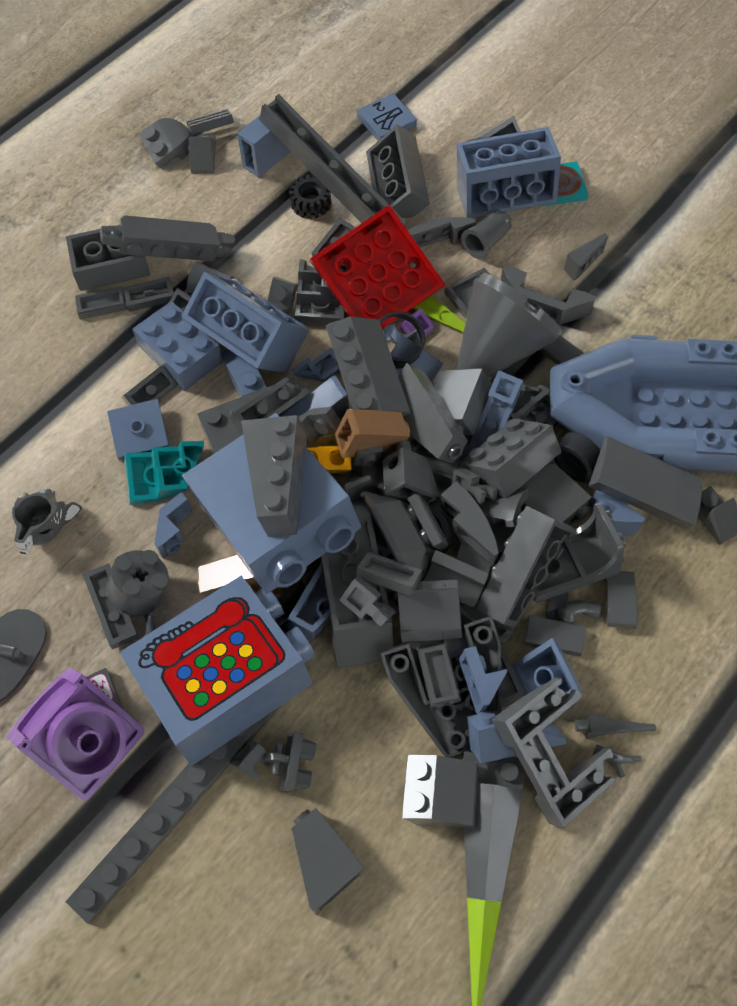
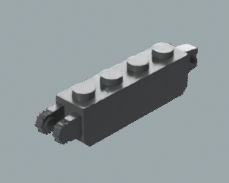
(167, 238)

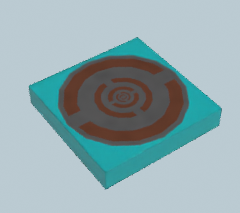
(571, 184)

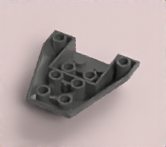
(447, 723)

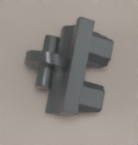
(295, 749)

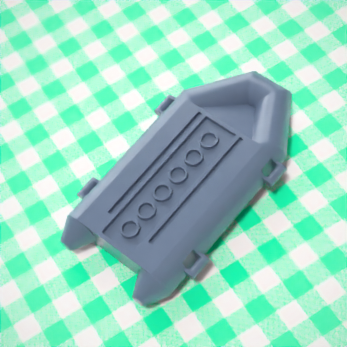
(654, 397)

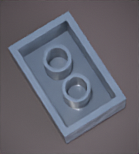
(177, 345)

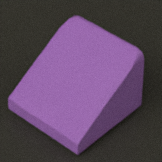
(427, 325)

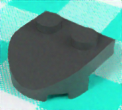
(166, 140)
(534, 405)

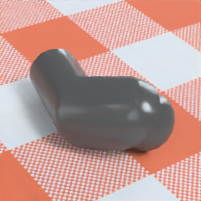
(579, 607)

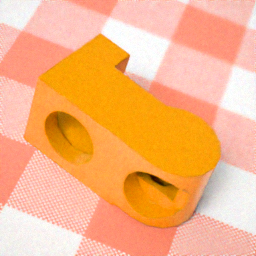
(331, 459)

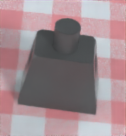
(408, 474)

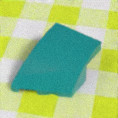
(159, 472)

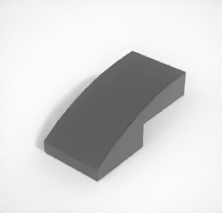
(621, 600)

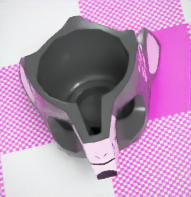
(40, 518)

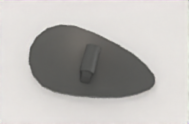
(20, 644)

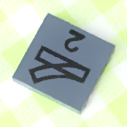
(384, 115)

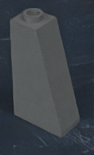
(429, 417)

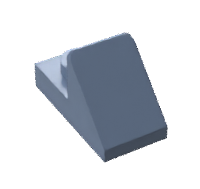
(625, 518)
(480, 685)

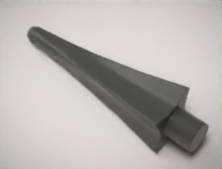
(599, 726)

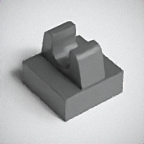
(248, 757)

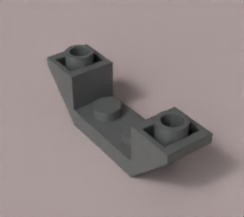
(577, 306)

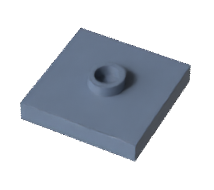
(137, 428)

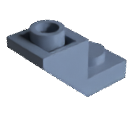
(168, 536)

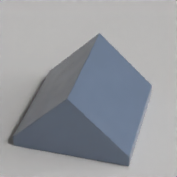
(544, 665)

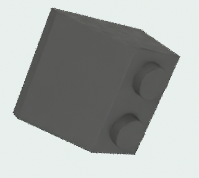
(440, 791)

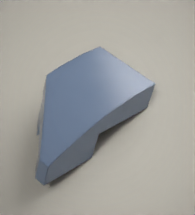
(319, 369)

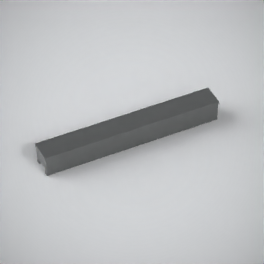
(322, 160)

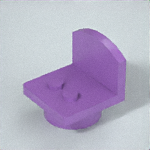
(76, 733)

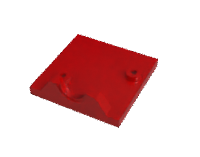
(377, 269)

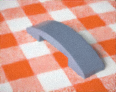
(496, 411)

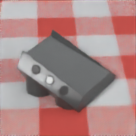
(431, 612)

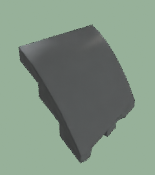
(314, 299)

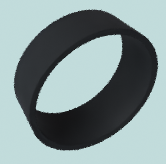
(400, 363)

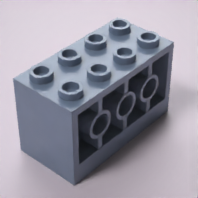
(508, 172)
(245, 323)

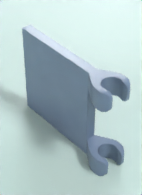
(405, 348)

